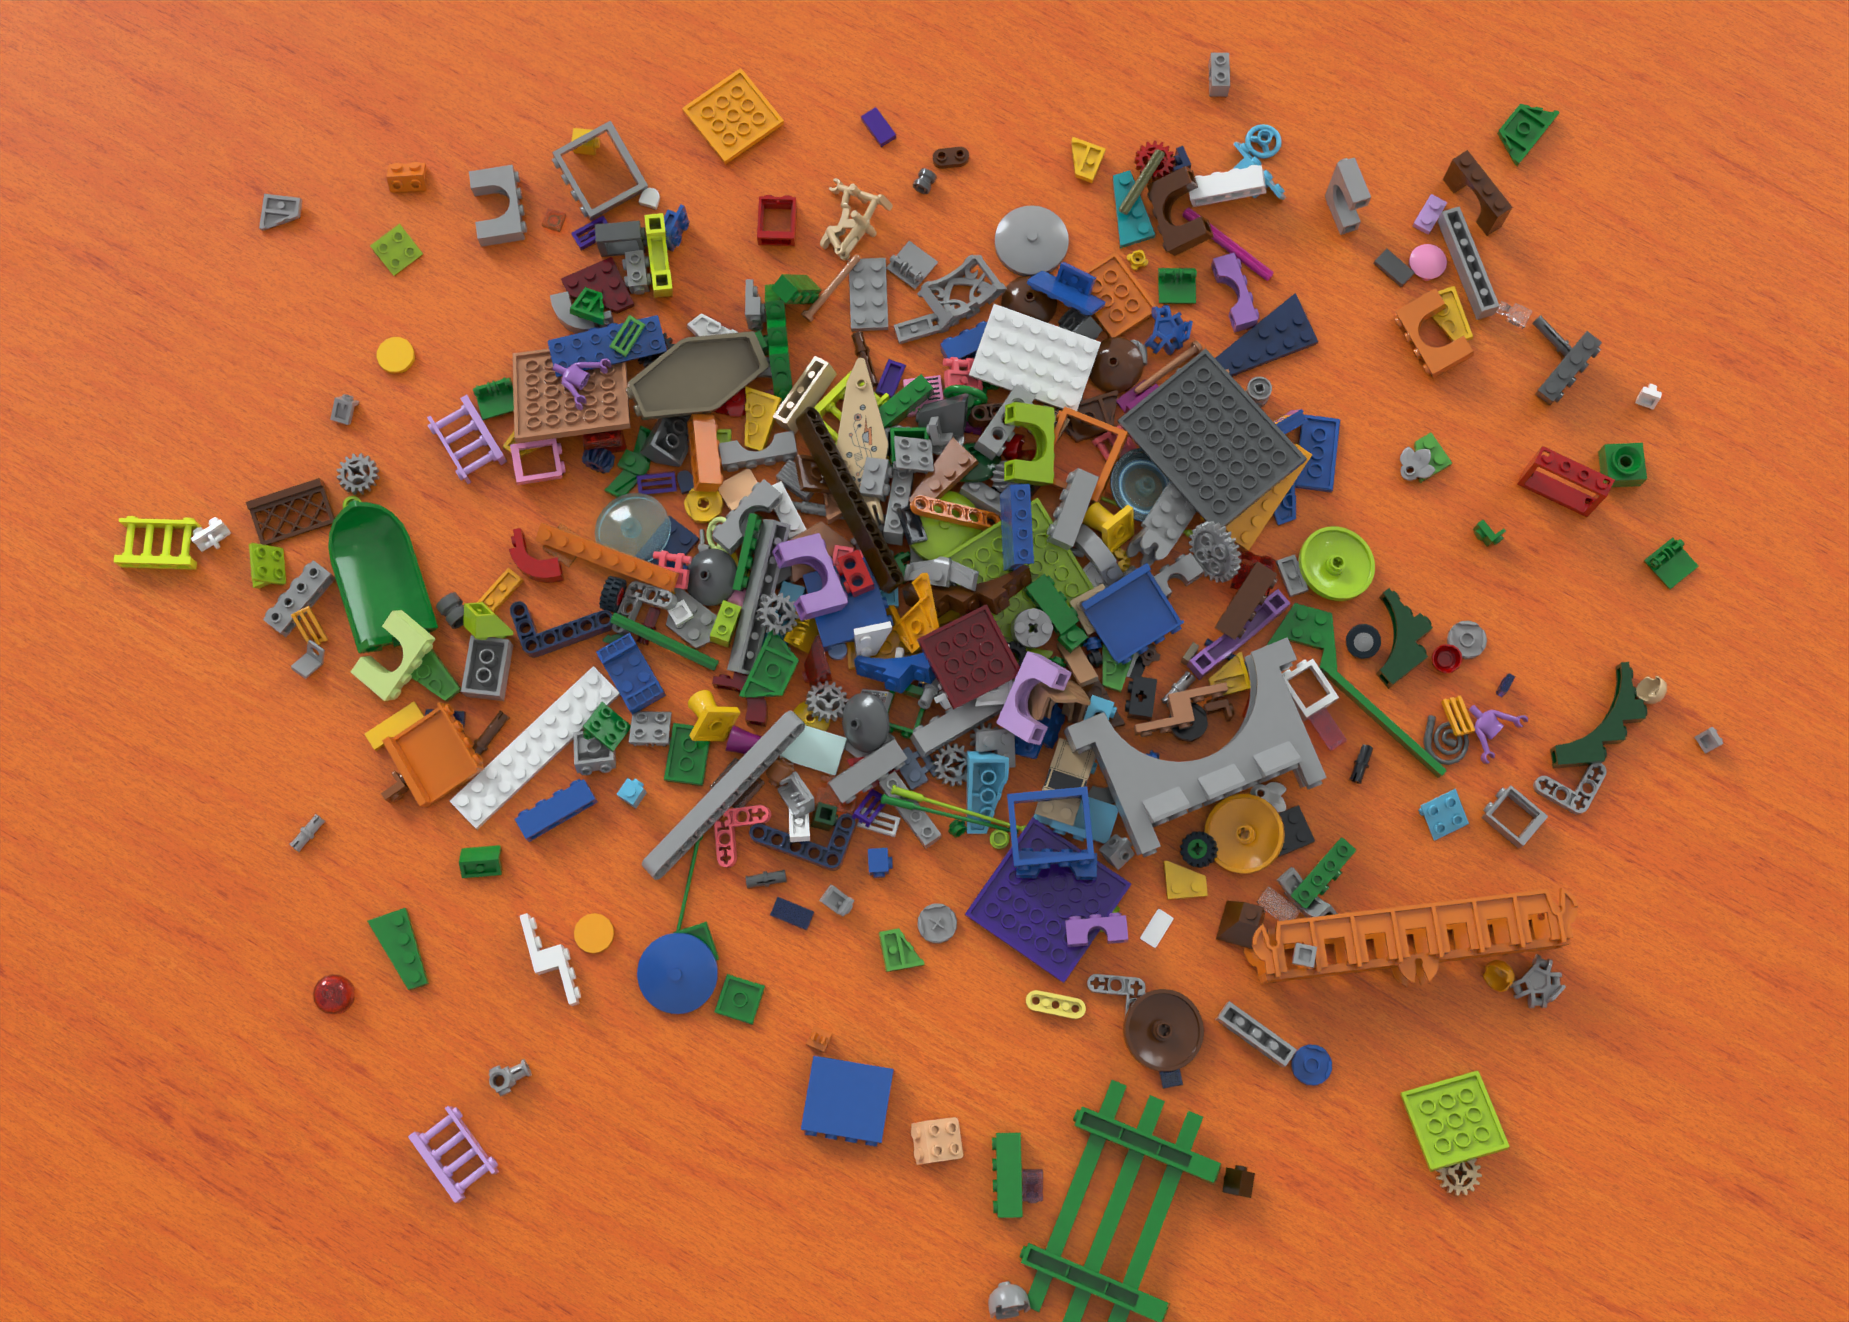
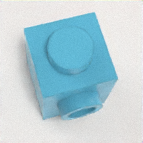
(632, 792)

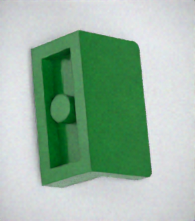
(480, 861)

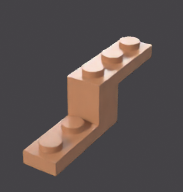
(1181, 709)

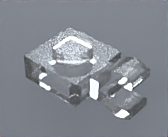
(1517, 315)

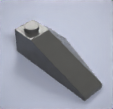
(1080, 324)
(667, 441)

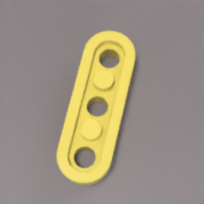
(1065, 1004)

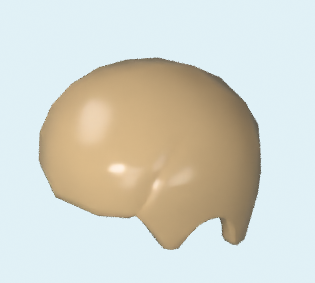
(1651, 690)

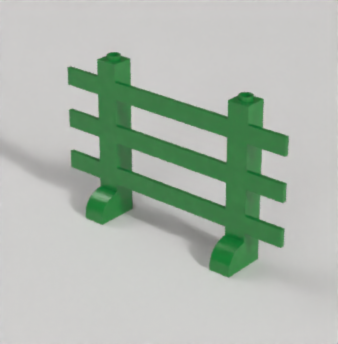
(1140, 1143)

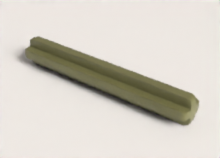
(1141, 182)

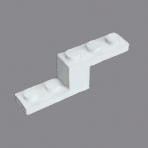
(550, 959)

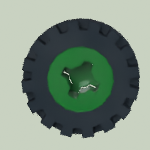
(1207, 849)

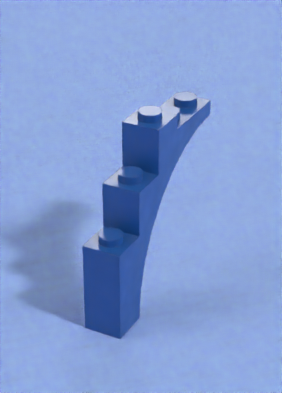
(895, 672)

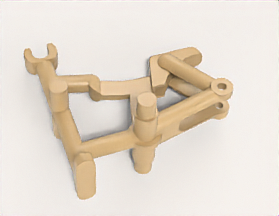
(859, 223)

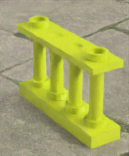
(828, 403)
(165, 560)

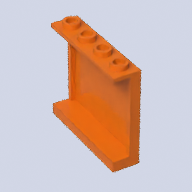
(434, 755)

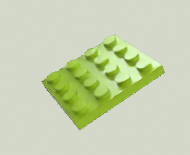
(1454, 1121)

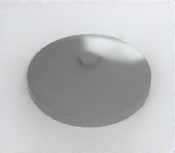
(1031, 240)

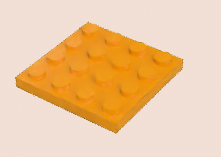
(733, 116)

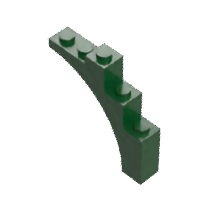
(1610, 731)

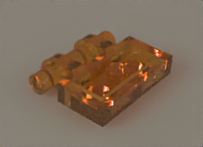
(827, 796)

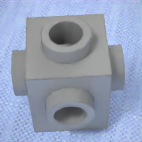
(1117, 851)

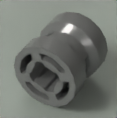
(924, 182)

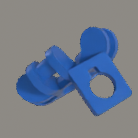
(1168, 328)

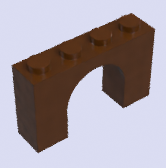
(1163, 195)
(1494, 206)

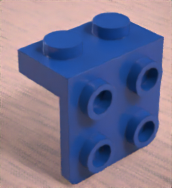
(674, 226)

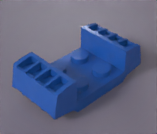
(630, 673)

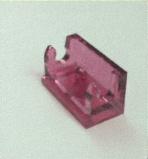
(1328, 729)

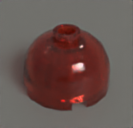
(333, 994)

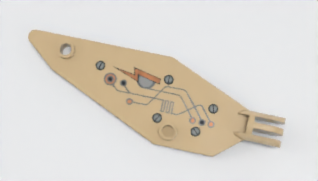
(861, 430)

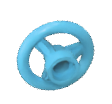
(1266, 132)

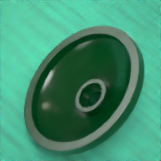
(985, 467)

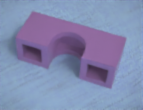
(1114, 927)

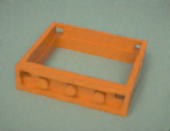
(1112, 459)

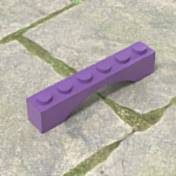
(1224, 646)

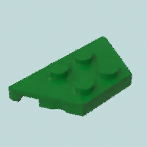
(1524, 130)
(771, 670)

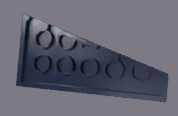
(1274, 337)

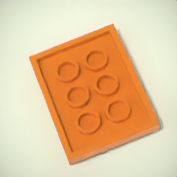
(1125, 298)

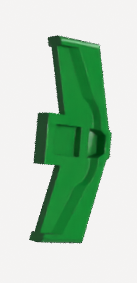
(632, 464)

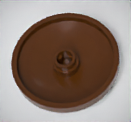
(1163, 1030)

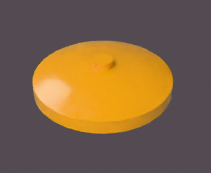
(1246, 833)

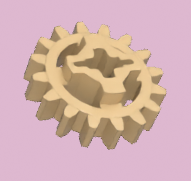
(1458, 1181)

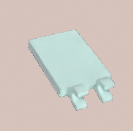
(816, 750)

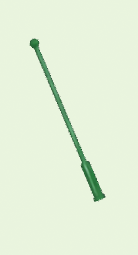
(910, 805)
(688, 884)

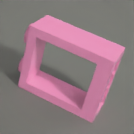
(560, 467)

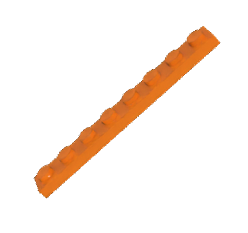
(607, 557)

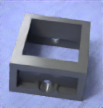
(620, 237)

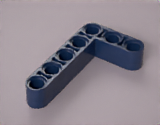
(558, 632)
(807, 846)

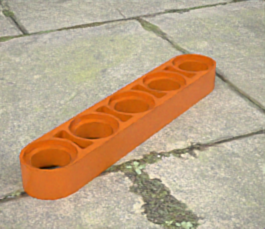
(947, 516)

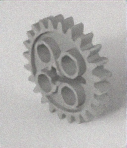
(1215, 551)

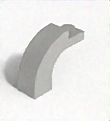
(561, 304)
(1098, 554)
(1289, 882)

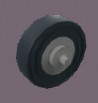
(1363, 641)

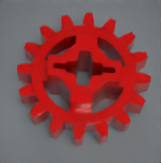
(1145, 153)

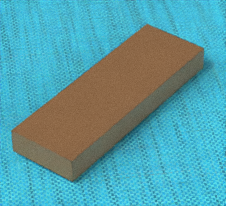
(1078, 665)

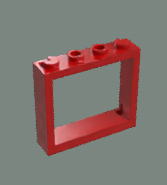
(1560, 492)

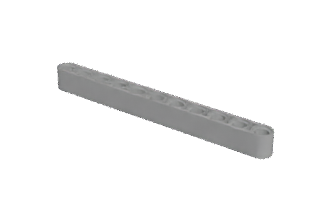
(723, 795)

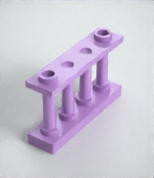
(484, 439)
(433, 1156)

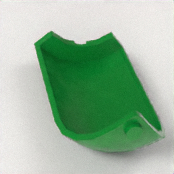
(376, 573)

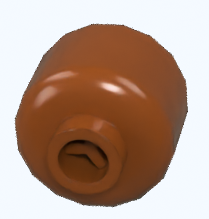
(779, 770)

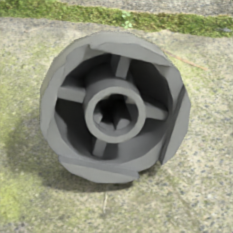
(1007, 1301)

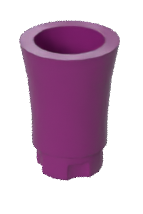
(741, 740)

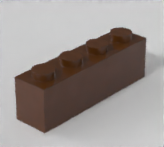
(1246, 600)

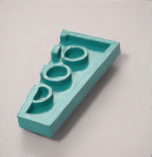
(1136, 225)

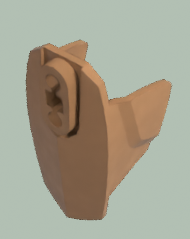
(1044, 697)

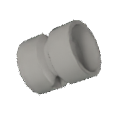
(1259, 390)

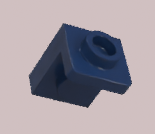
(1181, 159)

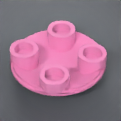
(1427, 261)

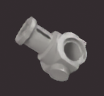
(509, 1076)

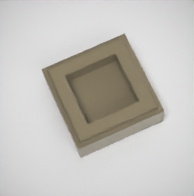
(1190, 653)

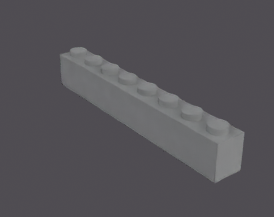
(760, 584)

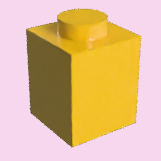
(587, 148)

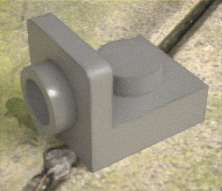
(343, 409)

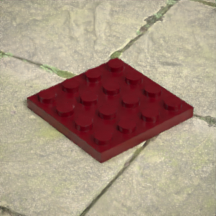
(969, 656)

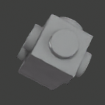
(637, 276)

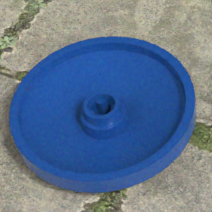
(677, 973)

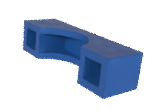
(1081, 872)

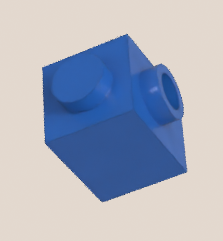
(879, 862)

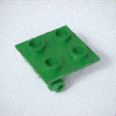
(1177, 285)
(495, 398)
(1671, 562)
(606, 727)

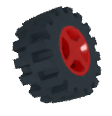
(612, 594)

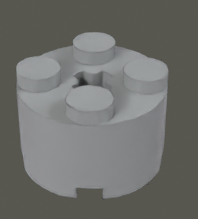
(1042, 630)

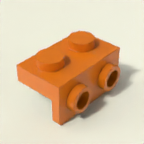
(406, 177)

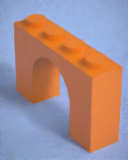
(1435, 359)

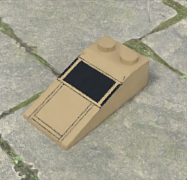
(1065, 771)

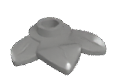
(1418, 462)

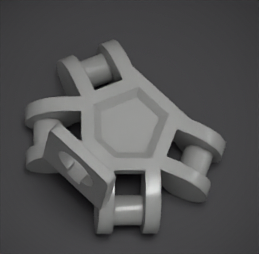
(1539, 981)

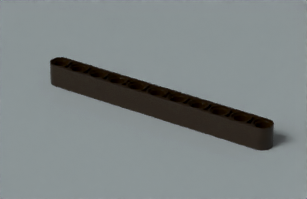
(849, 500)

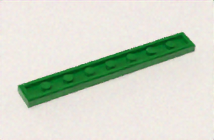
(1384, 721)

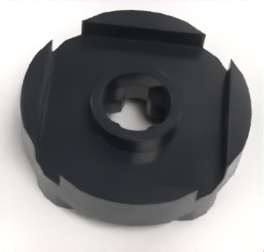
(1198, 727)

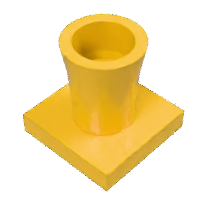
(1114, 528)
(713, 721)

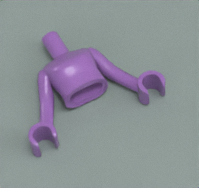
(574, 377)
(1489, 726)

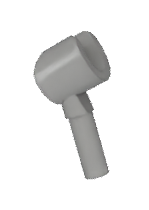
(702, 546)

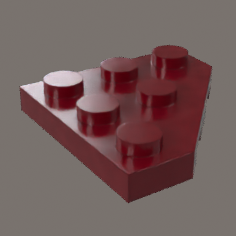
(602, 278)

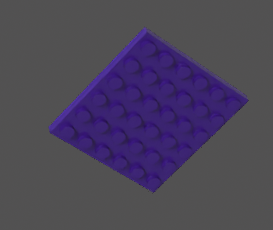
(1033, 911)

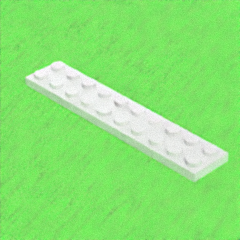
(533, 748)

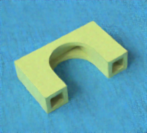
(415, 644)

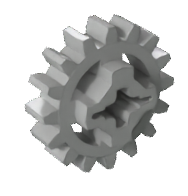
(357, 482)
(785, 609)
(826, 701)
(950, 757)

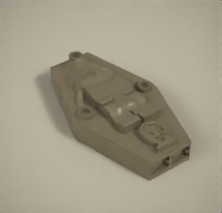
(697, 375)

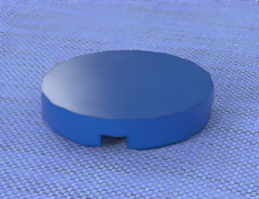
(1311, 1065)

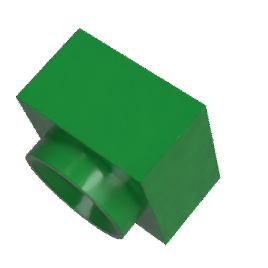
(1630, 456)

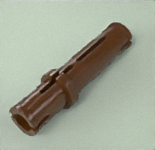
(862, 351)
(490, 732)

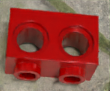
(858, 572)

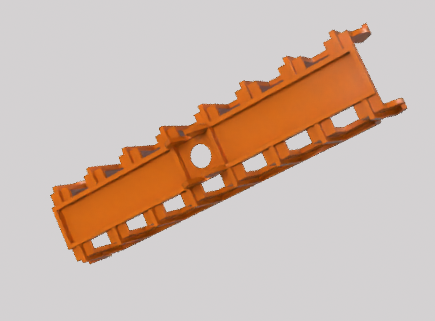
(1428, 925)

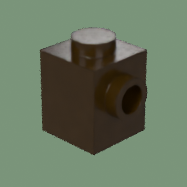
(1238, 1181)

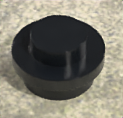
(1095, 658)

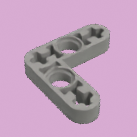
(637, 599)
(1572, 796)
(1125, 990)

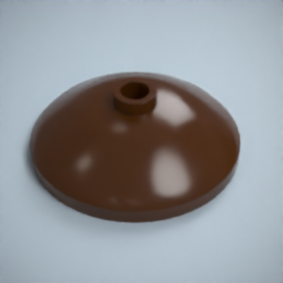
(1039, 307)
(1122, 374)

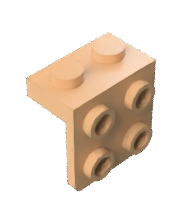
(737, 487)
(936, 1140)

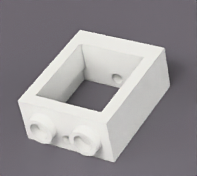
(1332, 696)

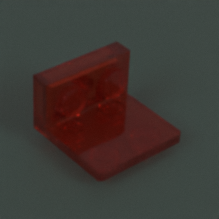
(611, 440)

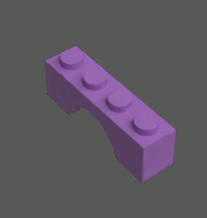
(1227, 271)

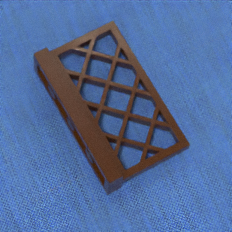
(285, 496)

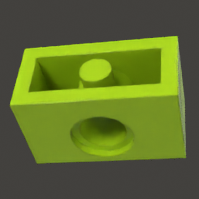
(725, 623)

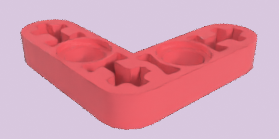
(731, 823)

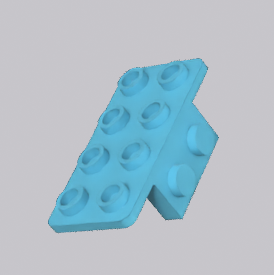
(1102, 821)

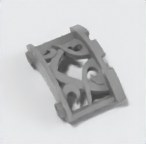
(949, 315)

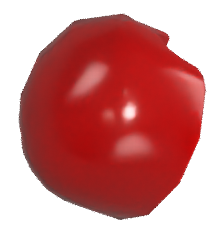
(1012, 447)
(1446, 658)

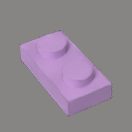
(1429, 214)

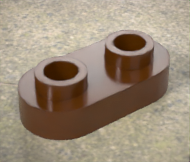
(951, 159)

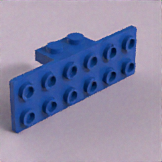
(595, 343)

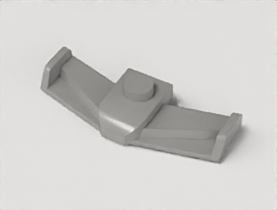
(943, 571)

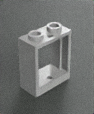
(1538, 816)

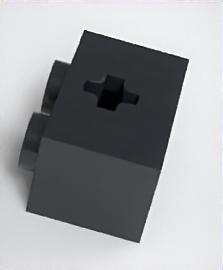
(1146, 688)

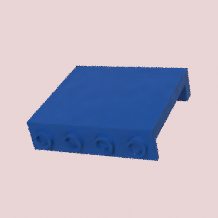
(1016, 526)
(859, 612)
(1131, 615)
(847, 1100)

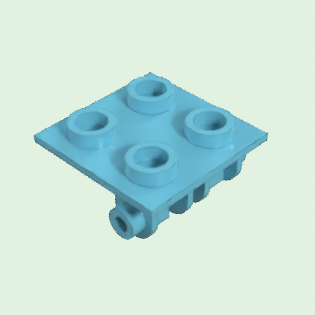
(1444, 814)

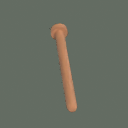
(808, 315)
(1195, 348)

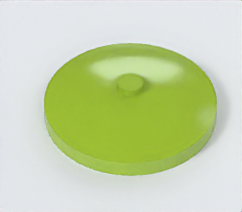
(942, 535)
(1336, 563)

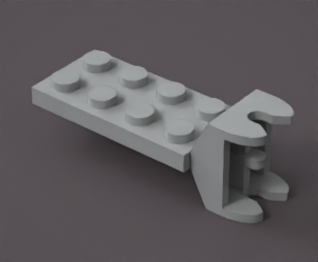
(1162, 526)

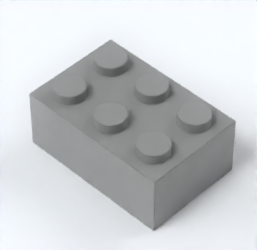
(487, 668)

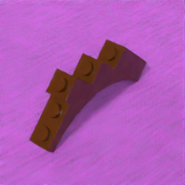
(963, 600)

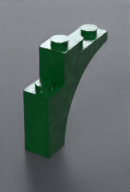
(1406, 632)

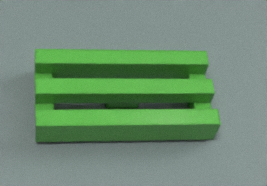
(634, 339)

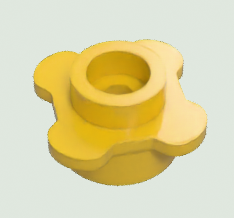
(1139, 254)

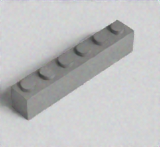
(1468, 263)
(951, 726)

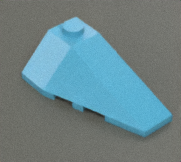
(985, 781)

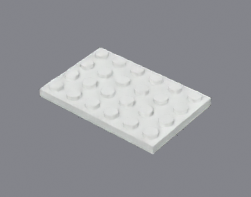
(1036, 356)

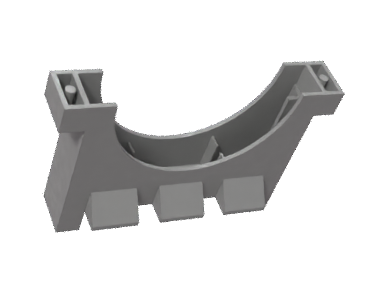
(1160, 790)

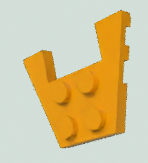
(919, 619)

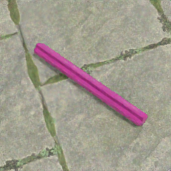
(1232, 247)

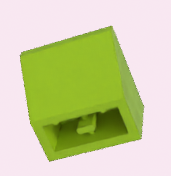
(484, 622)

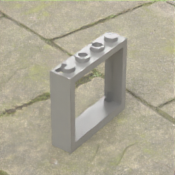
(626, 157)

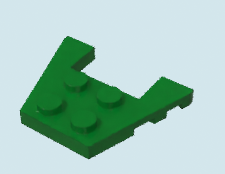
(1309, 628)

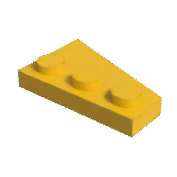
(1452, 319)
(759, 419)

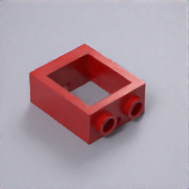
(776, 238)

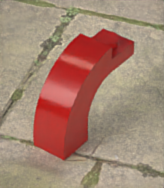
(539, 570)

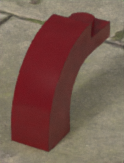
(757, 707)

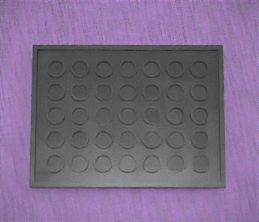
(1211, 440)

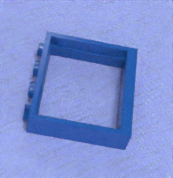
(1047, 795)

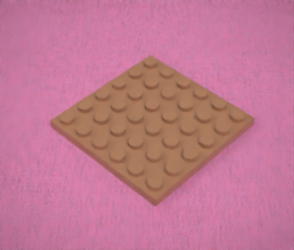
(548, 409)

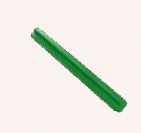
(664, 641)

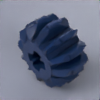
(598, 459)

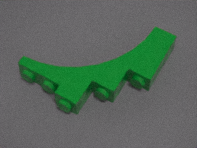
(778, 343)

